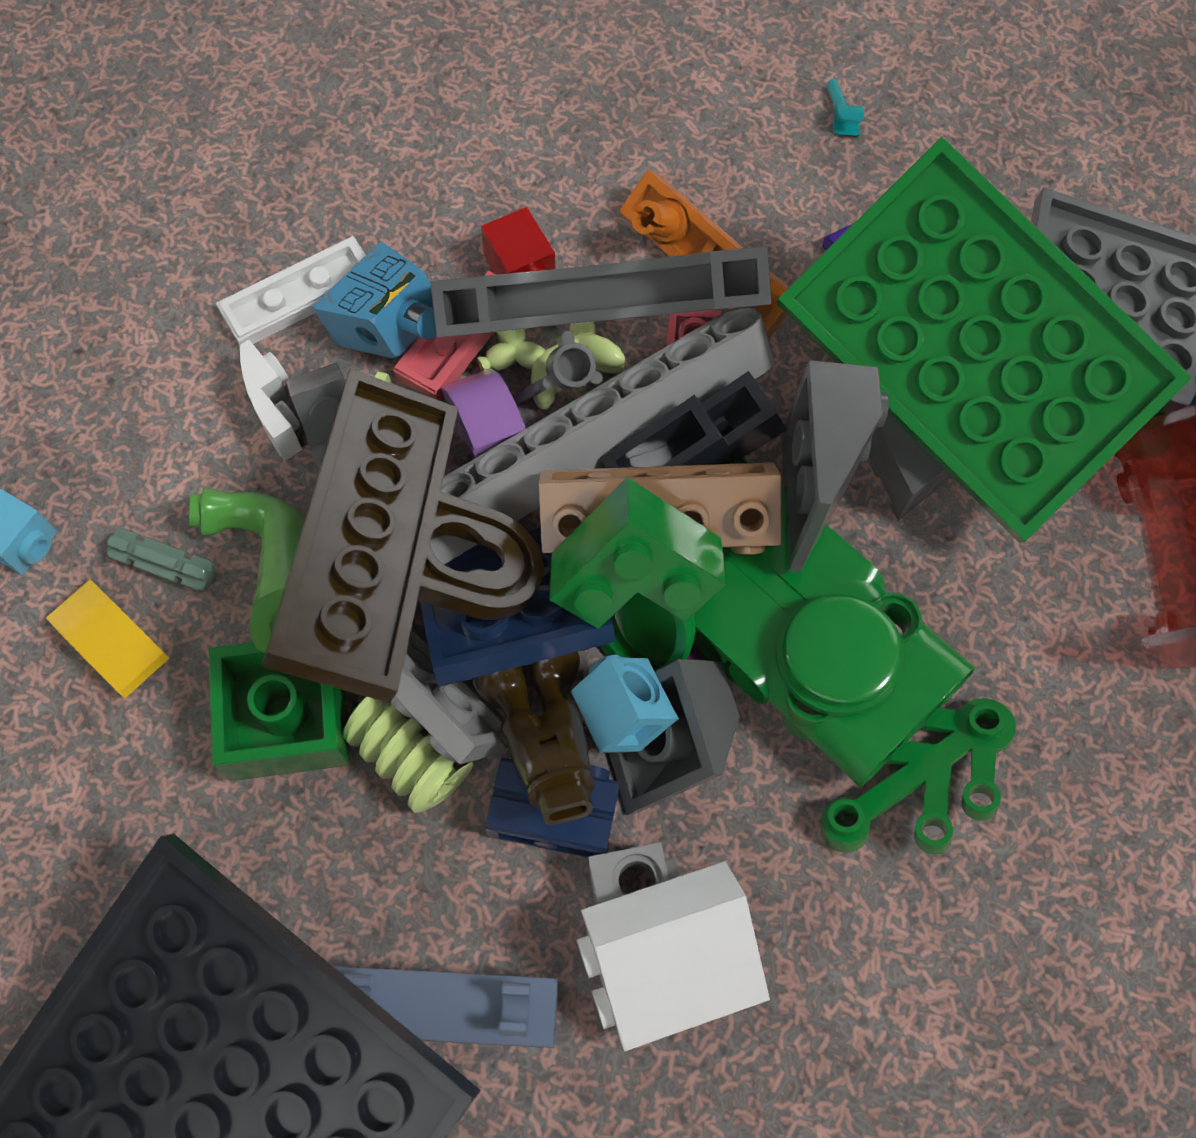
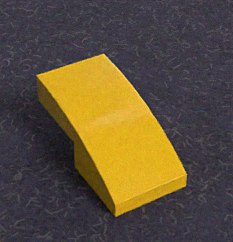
(107, 638)

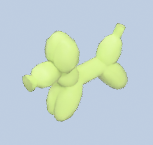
(533, 357)

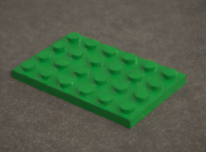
(984, 340)

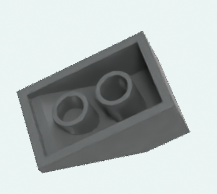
(823, 446)

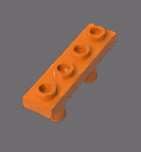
(683, 229)

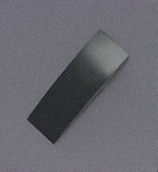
(706, 432)

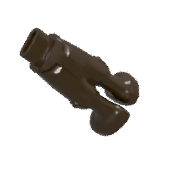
(545, 749)

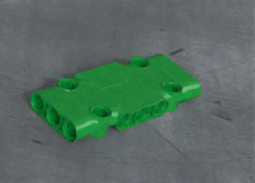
(743, 630)

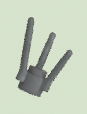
(566, 367)

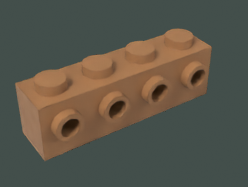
(729, 499)

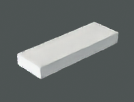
(288, 294)

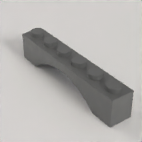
(602, 292)

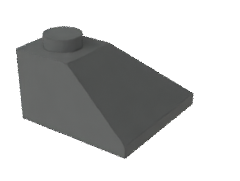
(690, 748)

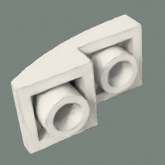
(264, 386)

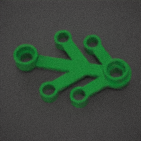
(932, 766)

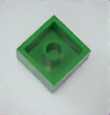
(271, 719)

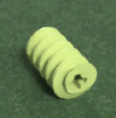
(403, 754)

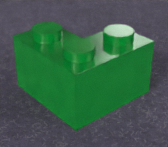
(634, 547)

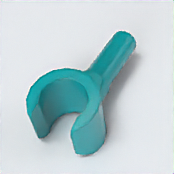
(846, 117)

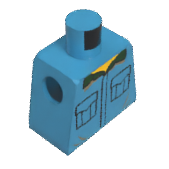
(379, 305)

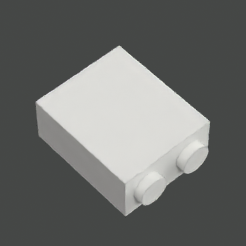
(673, 956)

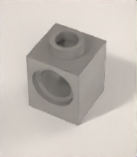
(608, 867)

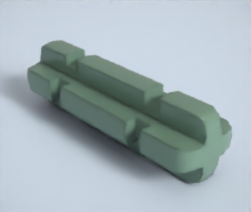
(161, 559)

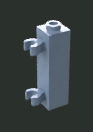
(465, 1005)

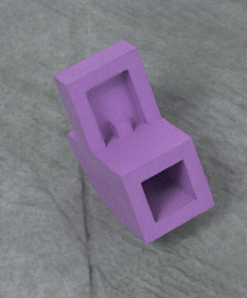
(485, 410)

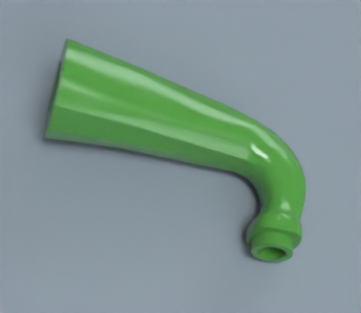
(277, 525)

